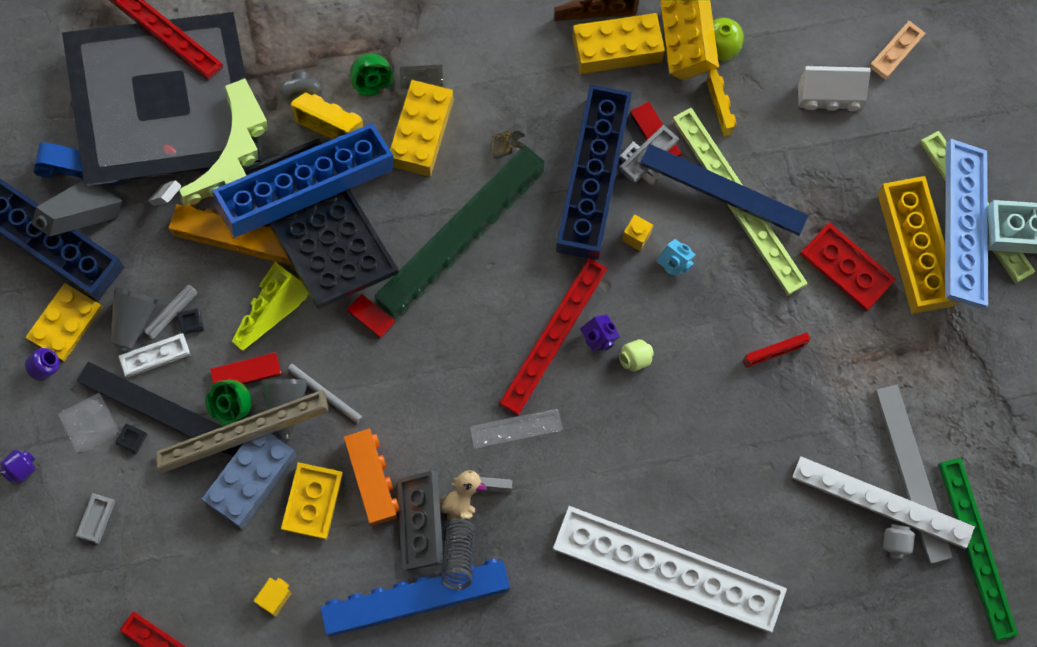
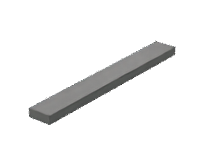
(910, 465)

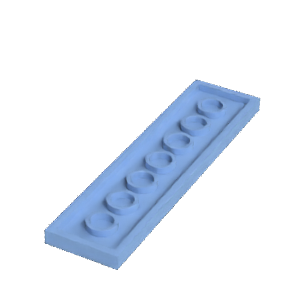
(966, 225)

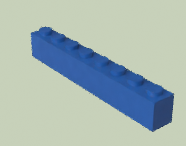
(411, 599)

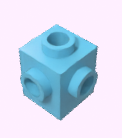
(676, 258)

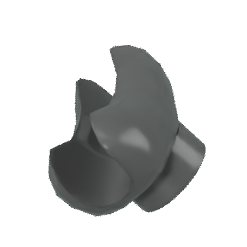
(299, 85)

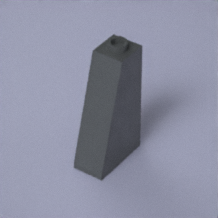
(76, 209)

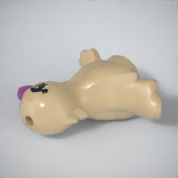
(457, 502)

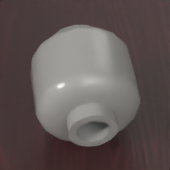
(898, 541)

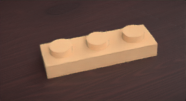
(897, 50)

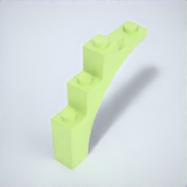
(240, 150)

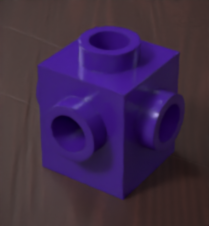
(600, 333)

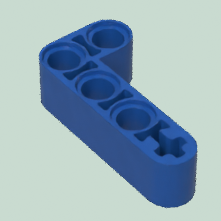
(59, 159)

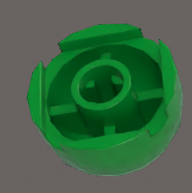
(370, 73)
(228, 401)

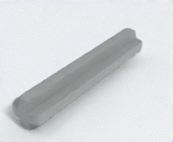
(170, 311)

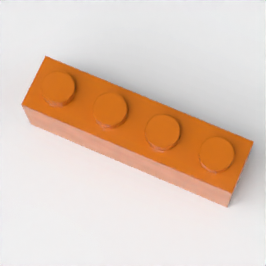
(370, 477)

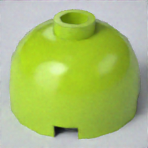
(728, 38)

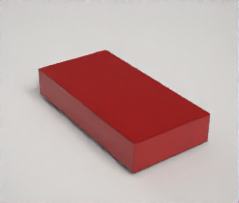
(371, 316)

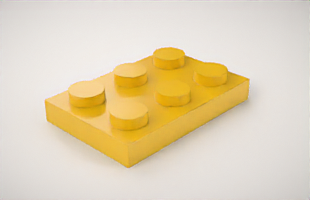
(64, 321)
(312, 501)

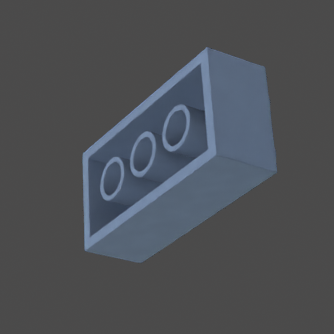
(249, 478)

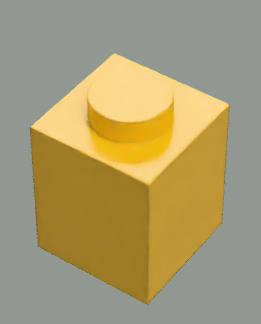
(637, 232)
(273, 596)

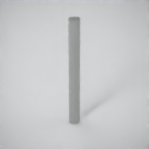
(332, 399)

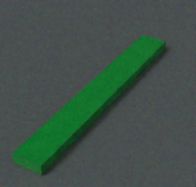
(978, 551)

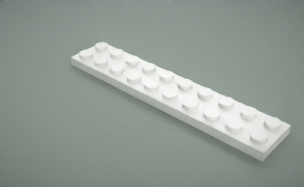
(670, 569)

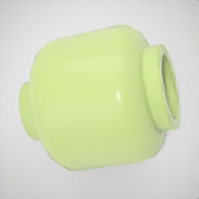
(636, 355)

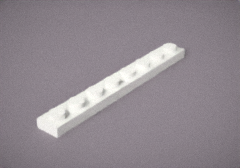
(883, 502)

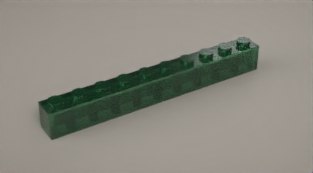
(459, 232)

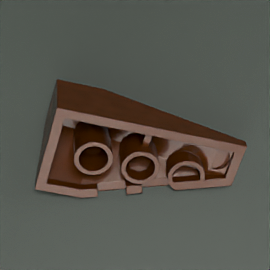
(595, 9)

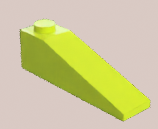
(279, 297)

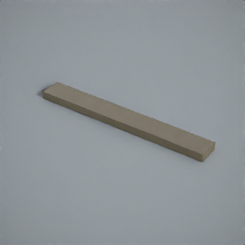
(242, 431)

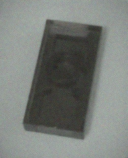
(427, 74)

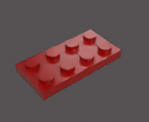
(847, 266)

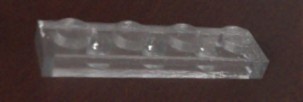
(516, 429)

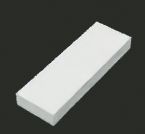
(164, 193)
(154, 355)

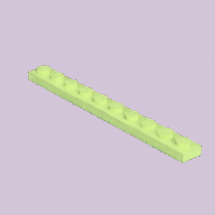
(756, 228)

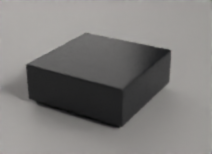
(190, 321)
(131, 438)

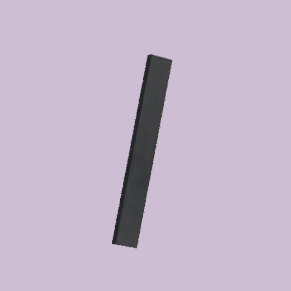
(148, 403)

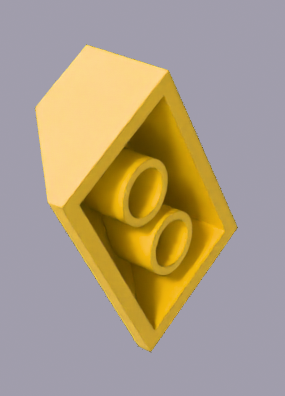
(323, 117)

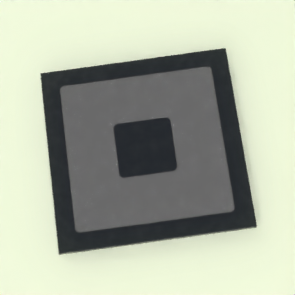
(144, 106)

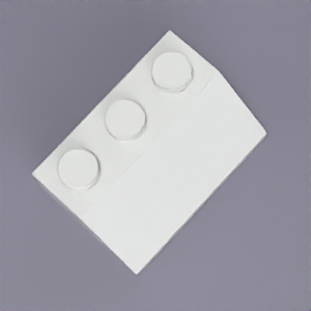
(833, 88)

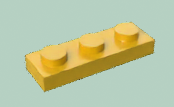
(721, 102)

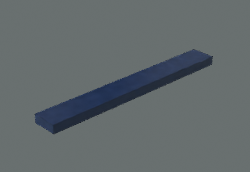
(724, 189)

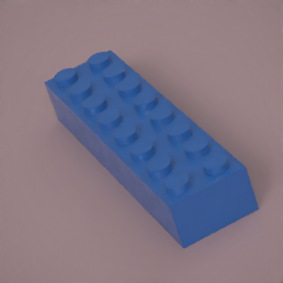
(302, 180)

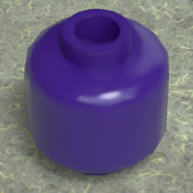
(42, 364)
(17, 466)

